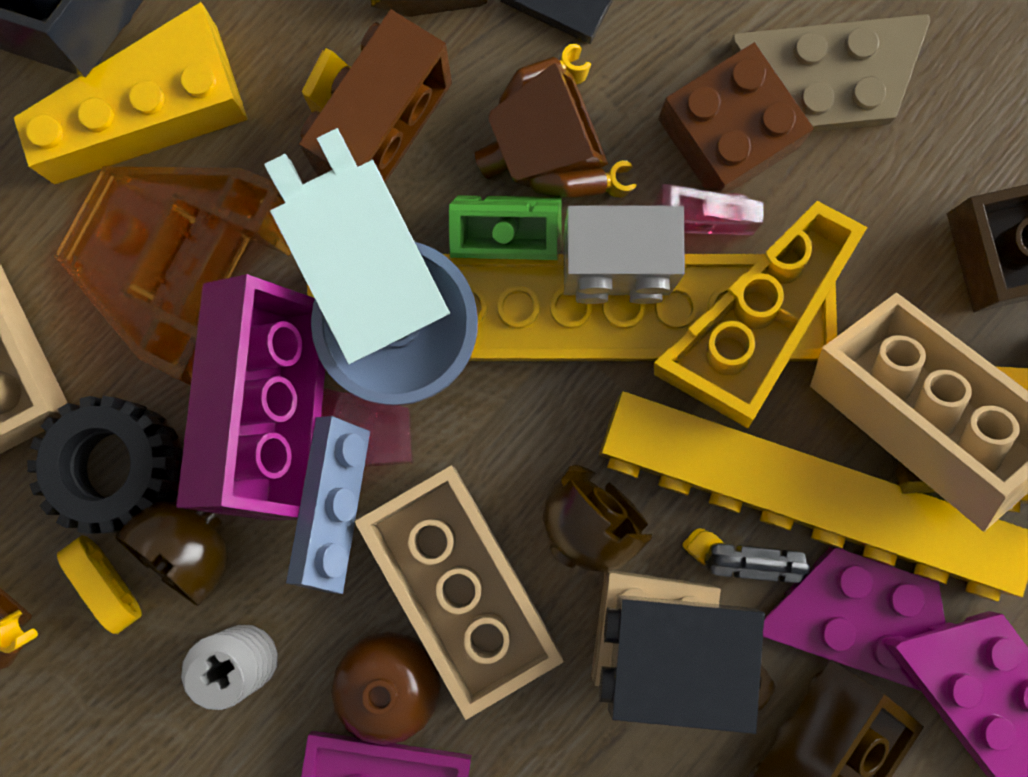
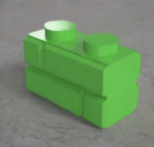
(505, 227)

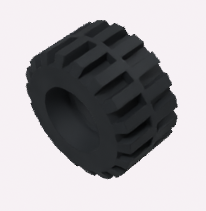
(65, 456)

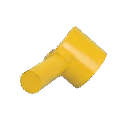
(699, 543)

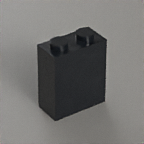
(683, 664)

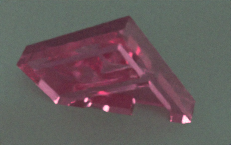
(713, 212)

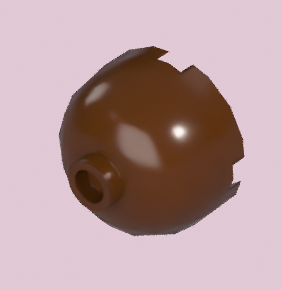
(385, 688)

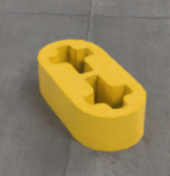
(99, 584)

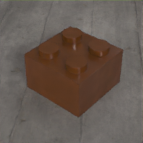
(734, 121)

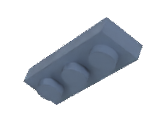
(328, 506)

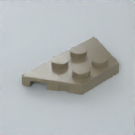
(844, 70)

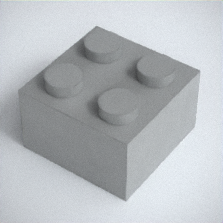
(623, 252)

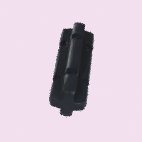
(756, 563)

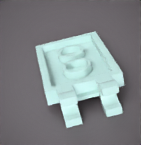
(355, 251)

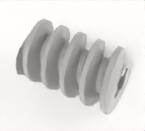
(208, 670)

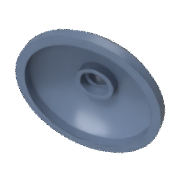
(417, 363)

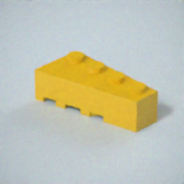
(135, 102)
(751, 332)

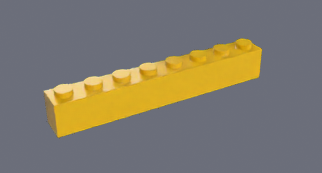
(814, 494)

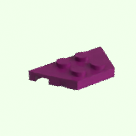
(852, 609)
(977, 685)

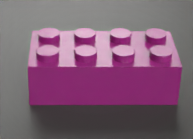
(251, 401)

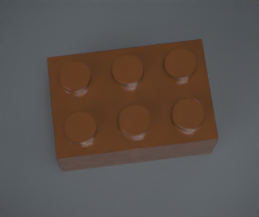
(382, 96)

